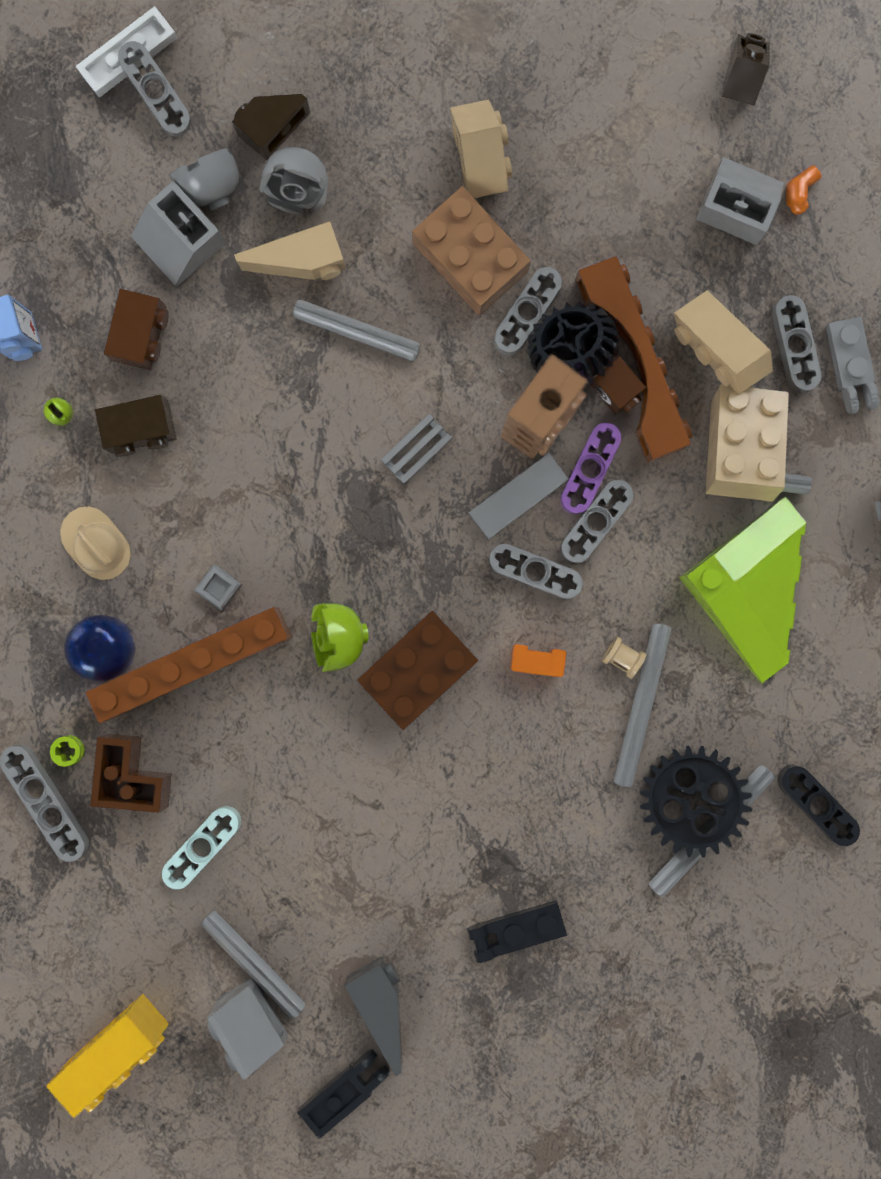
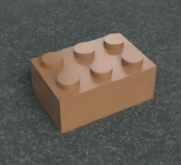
(470, 251)

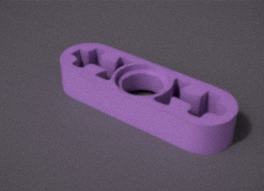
(593, 443)

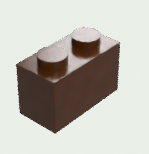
(136, 329)

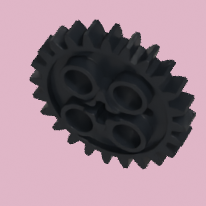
(707, 772)

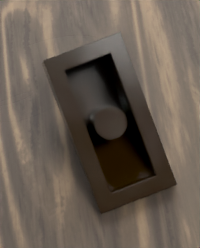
(270, 121)

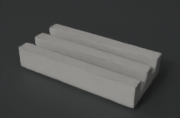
(436, 429)

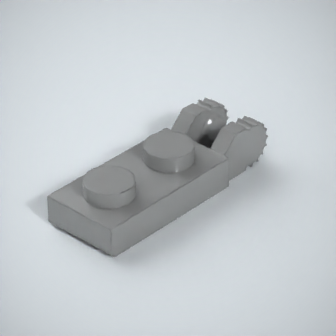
(852, 363)

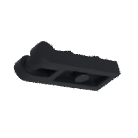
(517, 931)

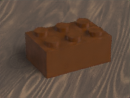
(417, 670)

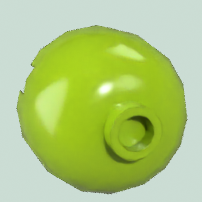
(337, 636)

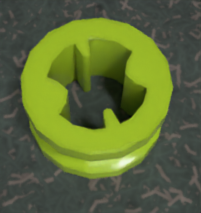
(73, 742)

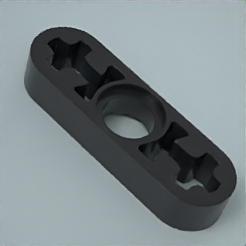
(841, 816)

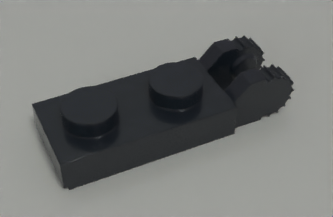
(341, 1095)

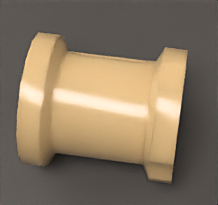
(624, 657)

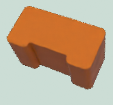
(537, 662)

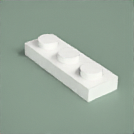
(103, 67)

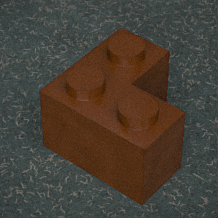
(120, 783)

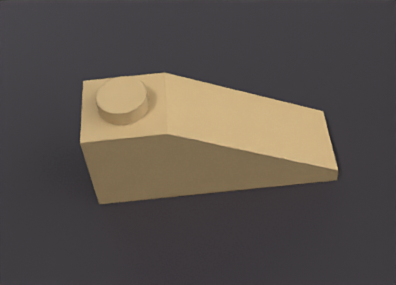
(304, 254)

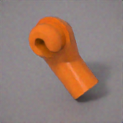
(798, 189)

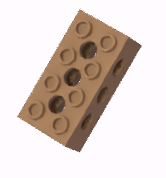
(544, 408)

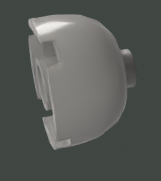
(209, 179)
(294, 180)

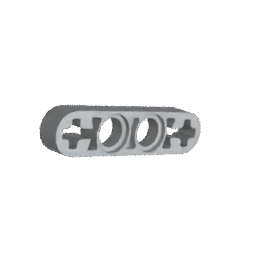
(38, 806)

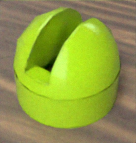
(63, 406)

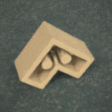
(480, 143)

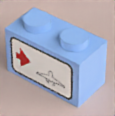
(17, 330)

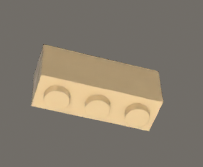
(723, 342)

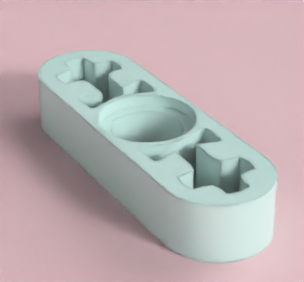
(178, 859)

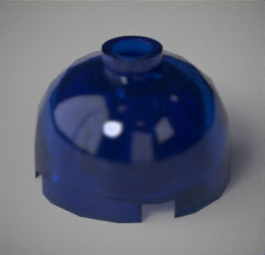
(99, 647)

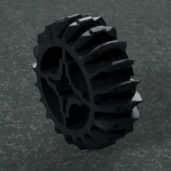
(586, 328)

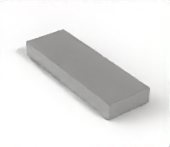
(518, 496)

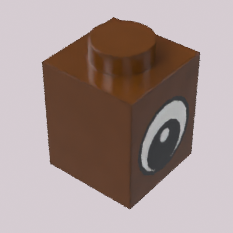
(619, 387)

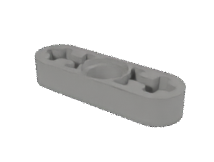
(147, 63)
(533, 286)
(781, 323)
(619, 507)
(555, 589)

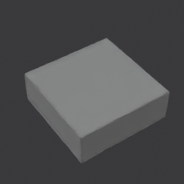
(218, 587)

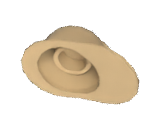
(95, 543)

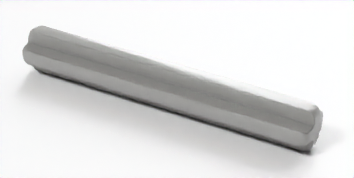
(356, 330)
(253, 964)

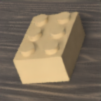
(747, 443)

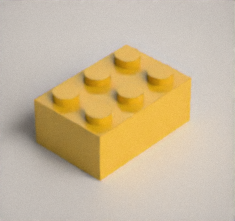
(109, 1057)

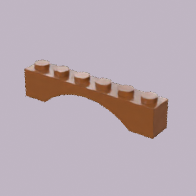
(660, 425)
(188, 664)

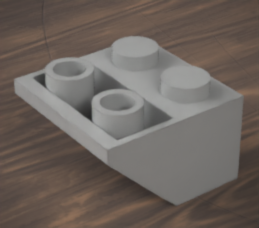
(741, 201)
(176, 234)
(246, 1028)

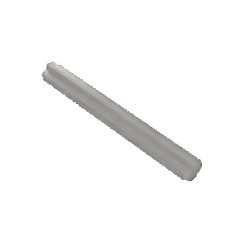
(642, 705)
(680, 863)

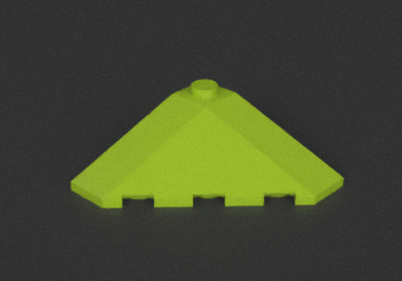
(751, 587)

